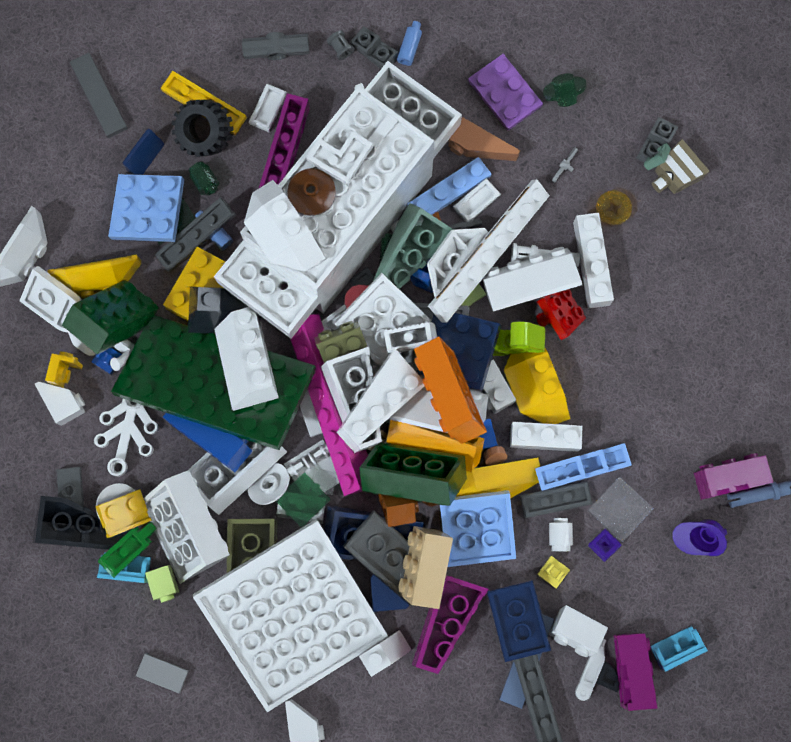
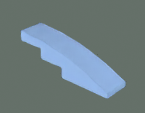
(583, 467)

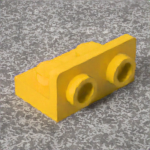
(58, 368)

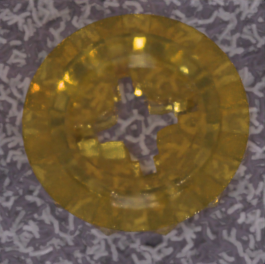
(618, 199)

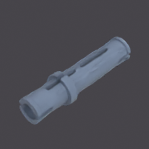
(773, 490)

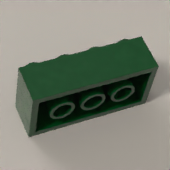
(110, 316)
(413, 473)

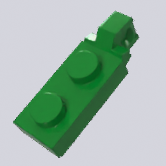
(126, 549)

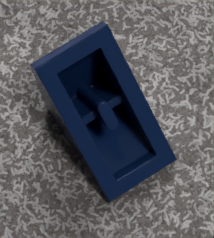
(385, 598)

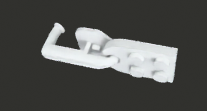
(53, 301)

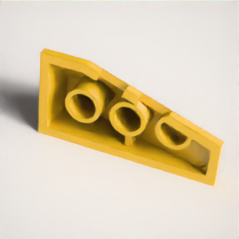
(509, 476)

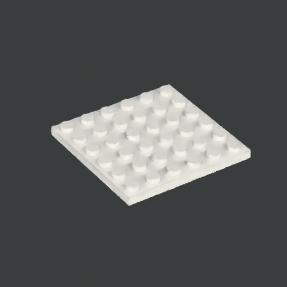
(290, 615)

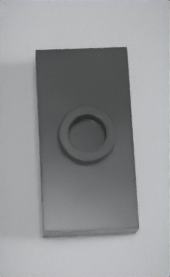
(70, 484)

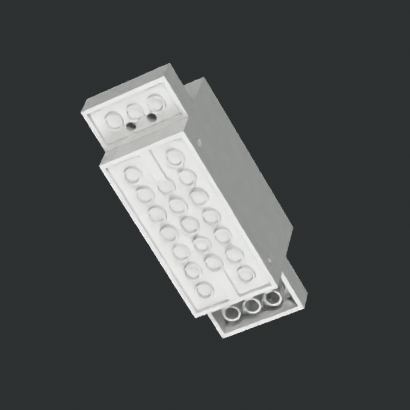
(406, 134)

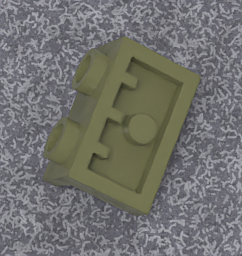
(340, 341)

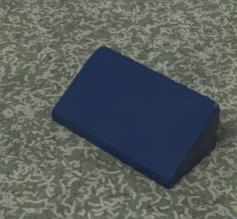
(143, 153)

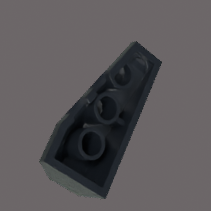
(210, 307)
(71, 525)

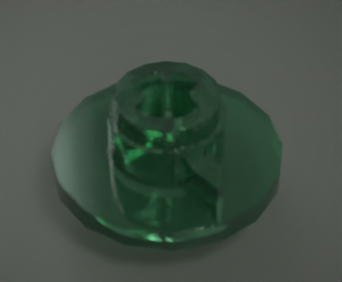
(565, 89)

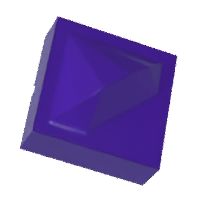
(605, 545)

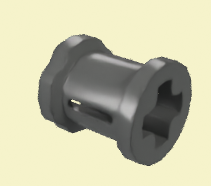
(340, 45)

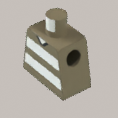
(679, 170)

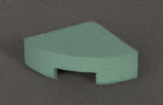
(659, 158)

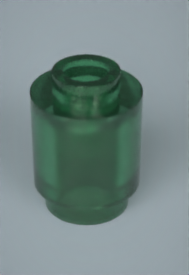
(203, 178)

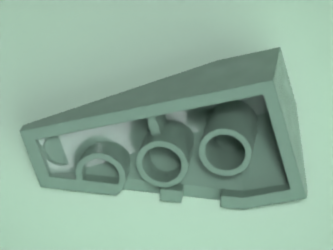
(411, 244)

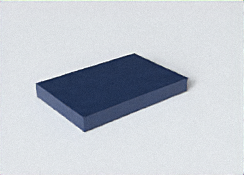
(518, 621)

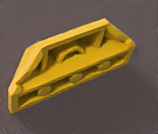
(96, 276)
(536, 387)

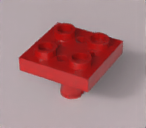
(561, 312)

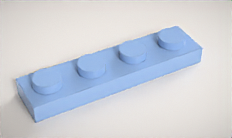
(453, 187)

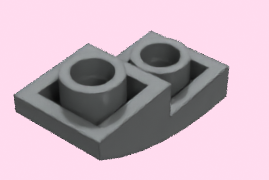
(373, 48)
(660, 134)

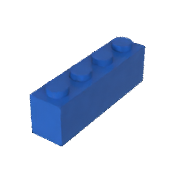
(223, 446)

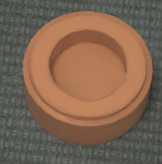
(494, 455)

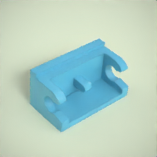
(133, 572)
(678, 648)

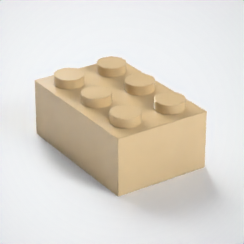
(425, 567)

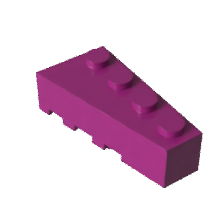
(447, 623)

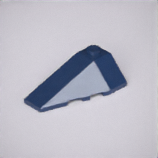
(343, 522)

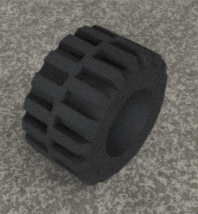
(186, 132)

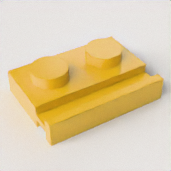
(123, 513)

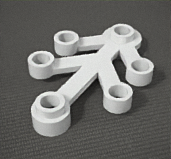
(127, 429)

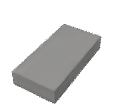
(162, 673)

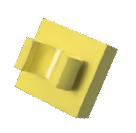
(553, 572)

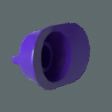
(701, 537)

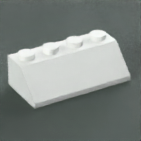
(531, 278)
(245, 359)
(421, 413)
(223, 486)

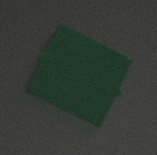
(303, 500)

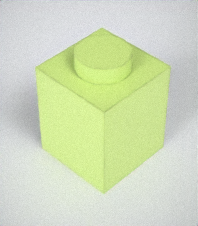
(162, 583)

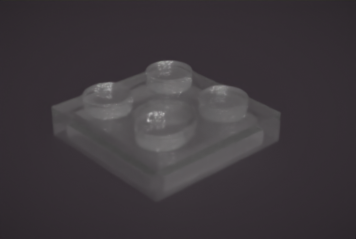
(620, 509)

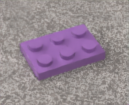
(505, 92)

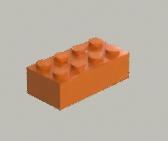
(449, 391)

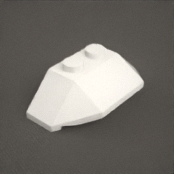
(281, 230)
(23, 249)
(452, 254)

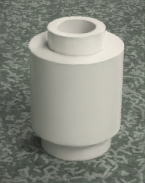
(560, 534)

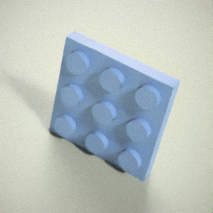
(146, 208)
(479, 528)

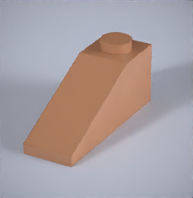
(477, 142)

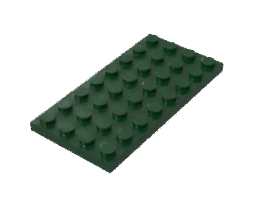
(186, 379)

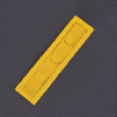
(184, 91)

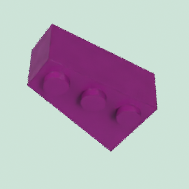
(634, 672)

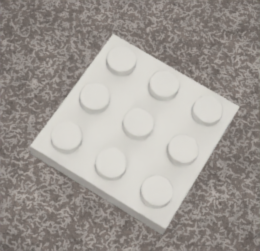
(381, 309)

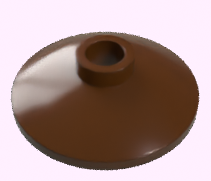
(311, 203)

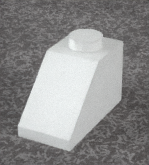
(61, 402)
(385, 653)
(302, 725)

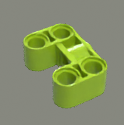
(522, 338)

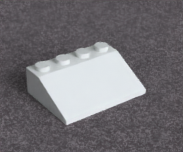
(185, 526)

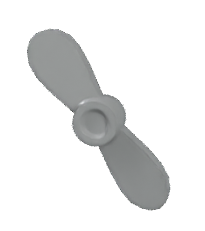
(565, 164)

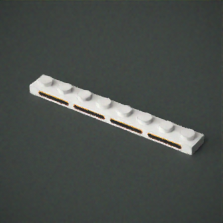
(488, 251)

